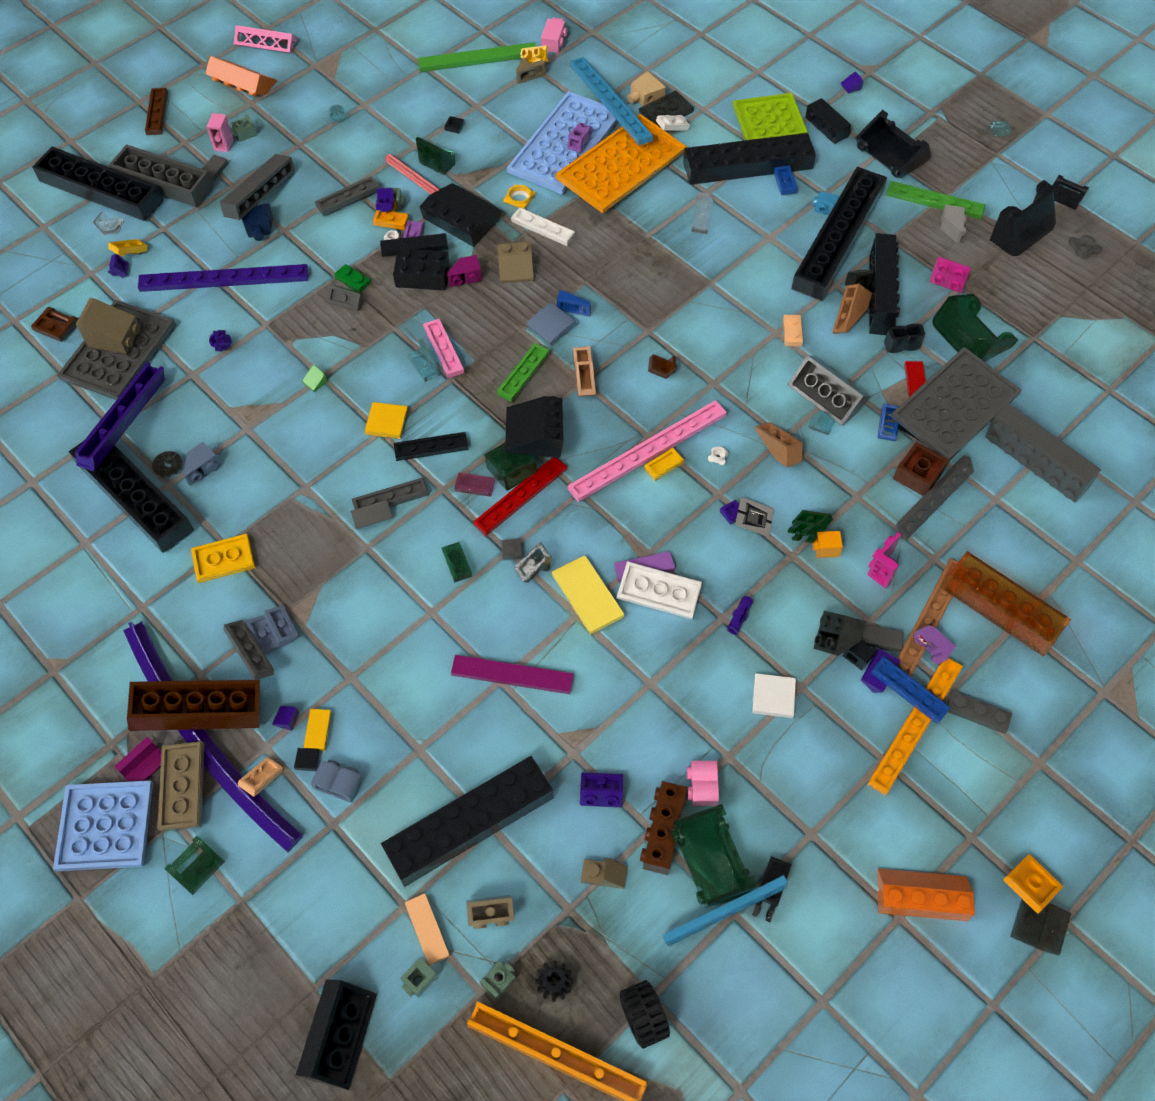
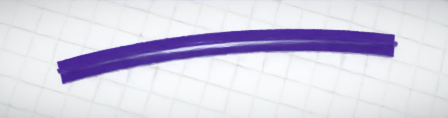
(214, 761)

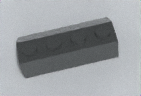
(828, 390)

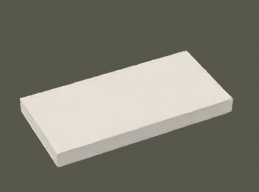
(659, 590)

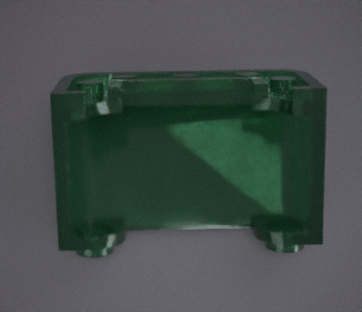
(962, 328)
(712, 857)

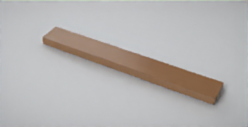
(930, 615)

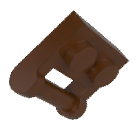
(53, 328)

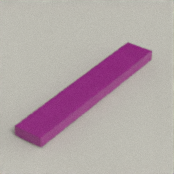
(512, 674)

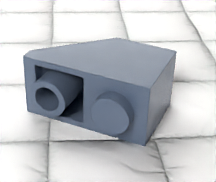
(199, 463)

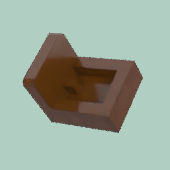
(661, 366)

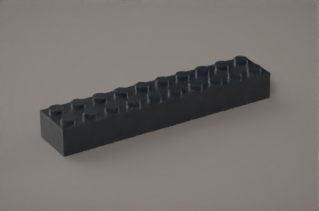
(839, 233)

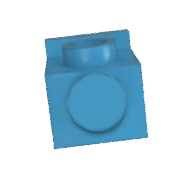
(825, 202)

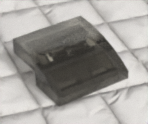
(1041, 930)

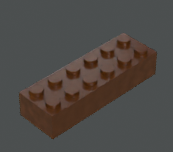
(193, 705)

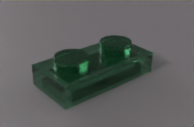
(456, 562)

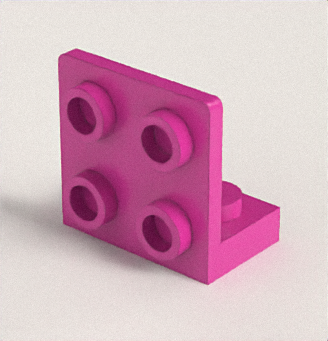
(950, 274)
(883, 566)

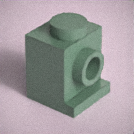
(243, 129)
(422, 970)
(495, 988)

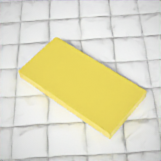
(587, 594)

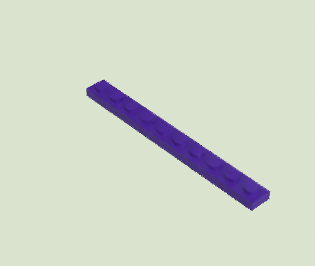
(223, 277)

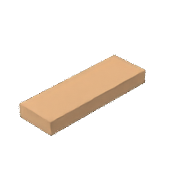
(427, 929)

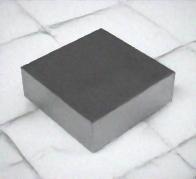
(511, 549)

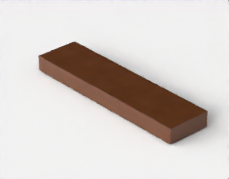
(156, 111)

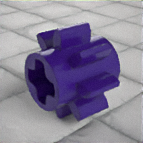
(220, 340)

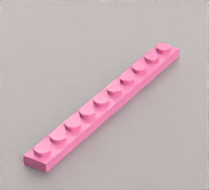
(646, 451)

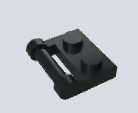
(1066, 196)

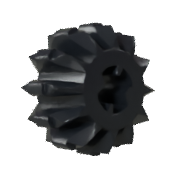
(561, 986)

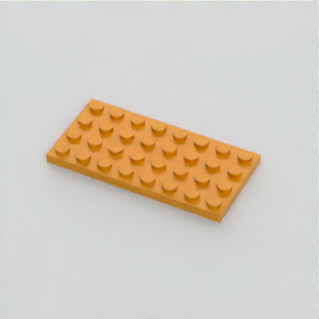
(619, 165)

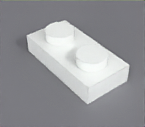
(672, 123)

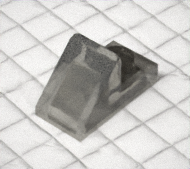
(533, 562)

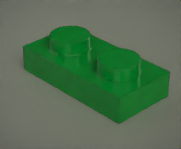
(352, 278)

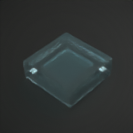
(1000, 128)

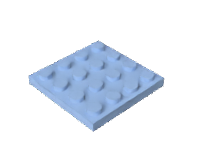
(103, 826)

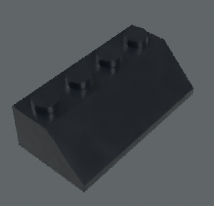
(336, 1034)

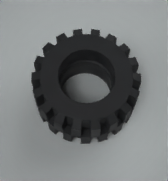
(644, 1014)

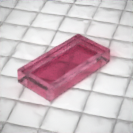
(474, 484)

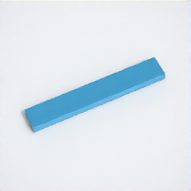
(725, 911)

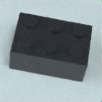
(421, 269)

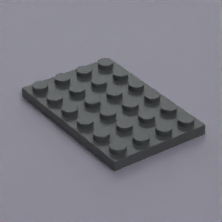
(111, 371)
(955, 404)

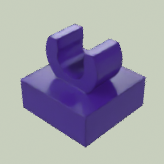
(118, 266)

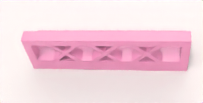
(266, 34)

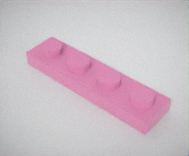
(443, 348)

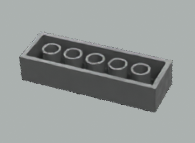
(172, 177)
(1042, 453)

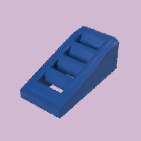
(573, 304)
(889, 409)

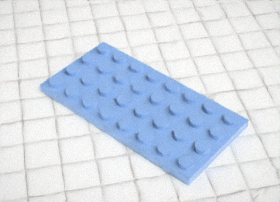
(548, 147)

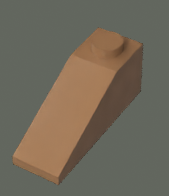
(853, 305)
(782, 445)

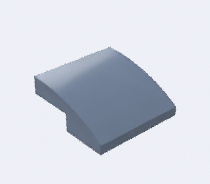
(551, 323)
(272, 629)

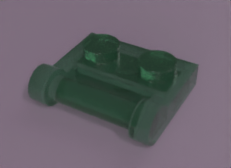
(199, 870)

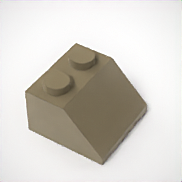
(515, 262)

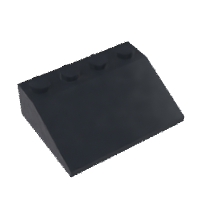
(460, 213)
(535, 427)

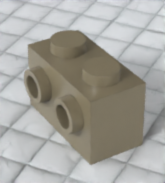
(490, 910)

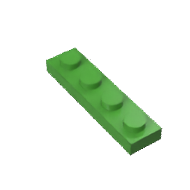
(523, 372)

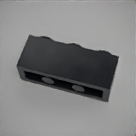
(828, 121)

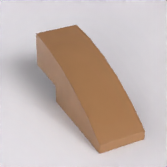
(584, 371)

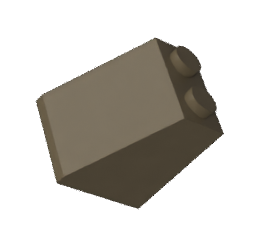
(107, 327)

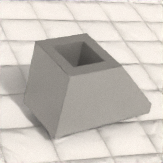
(953, 222)

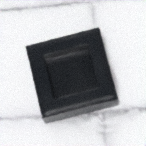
(454, 124)
(306, 759)

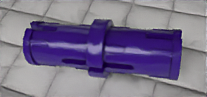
(740, 615)

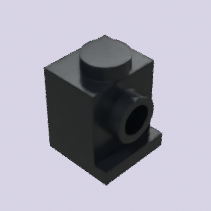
(860, 654)

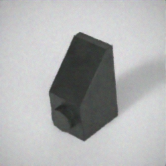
(860, 277)

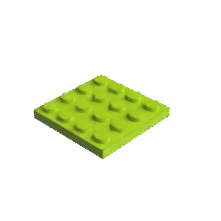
(768, 116)

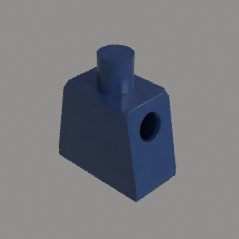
(258, 221)

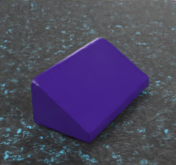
(870, 680)

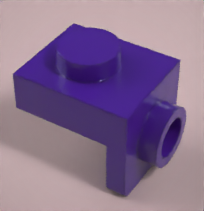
(385, 199)

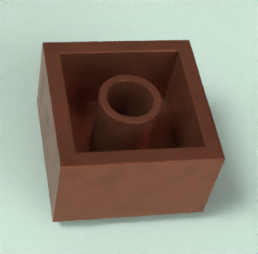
(920, 469)

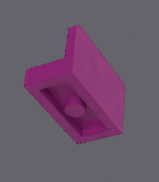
(140, 762)

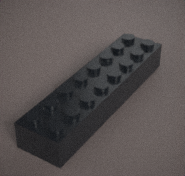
(748, 158)
(98, 183)
(139, 499)
(467, 821)

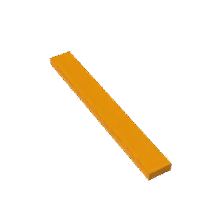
(912, 730)

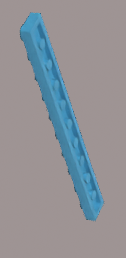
(611, 101)

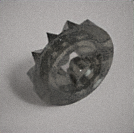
(170, 458)

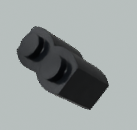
(904, 338)

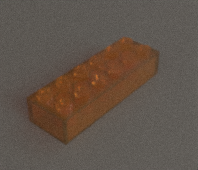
(1005, 603)

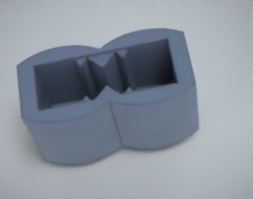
(336, 780)

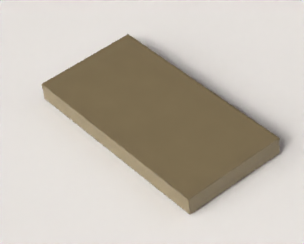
(181, 786)

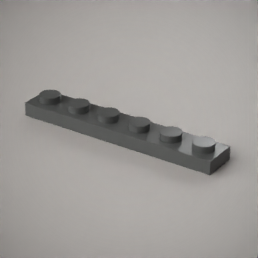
(935, 497)

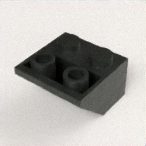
(838, 633)

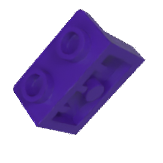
(601, 789)

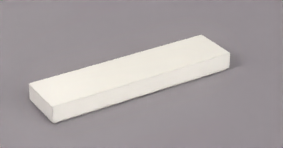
(543, 226)

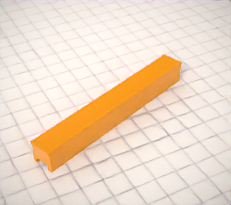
(556, 1054)

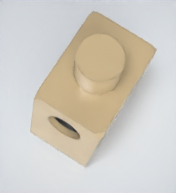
(646, 89)

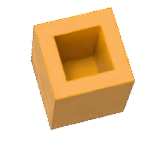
(828, 544)

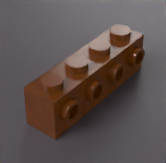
(660, 842)

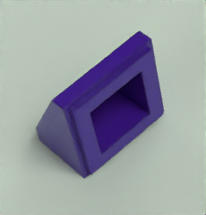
(852, 83)
(286, 717)

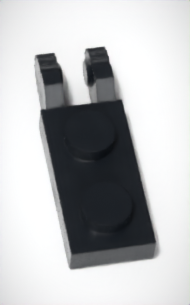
(774, 870)

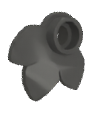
(1085, 246)

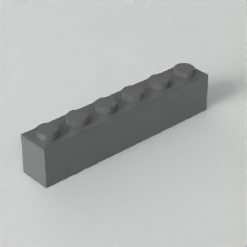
(257, 187)

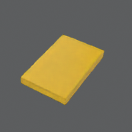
(222, 558)

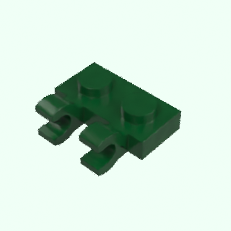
(809, 524)

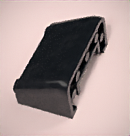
(892, 146)
(1021, 229)

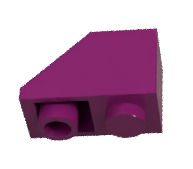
(465, 271)

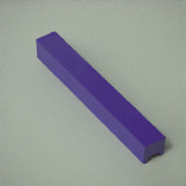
(119, 417)

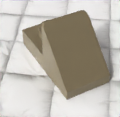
(527, 72)
(604, 873)

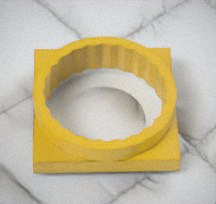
(519, 189)

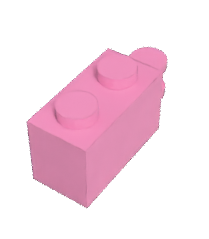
(554, 34)

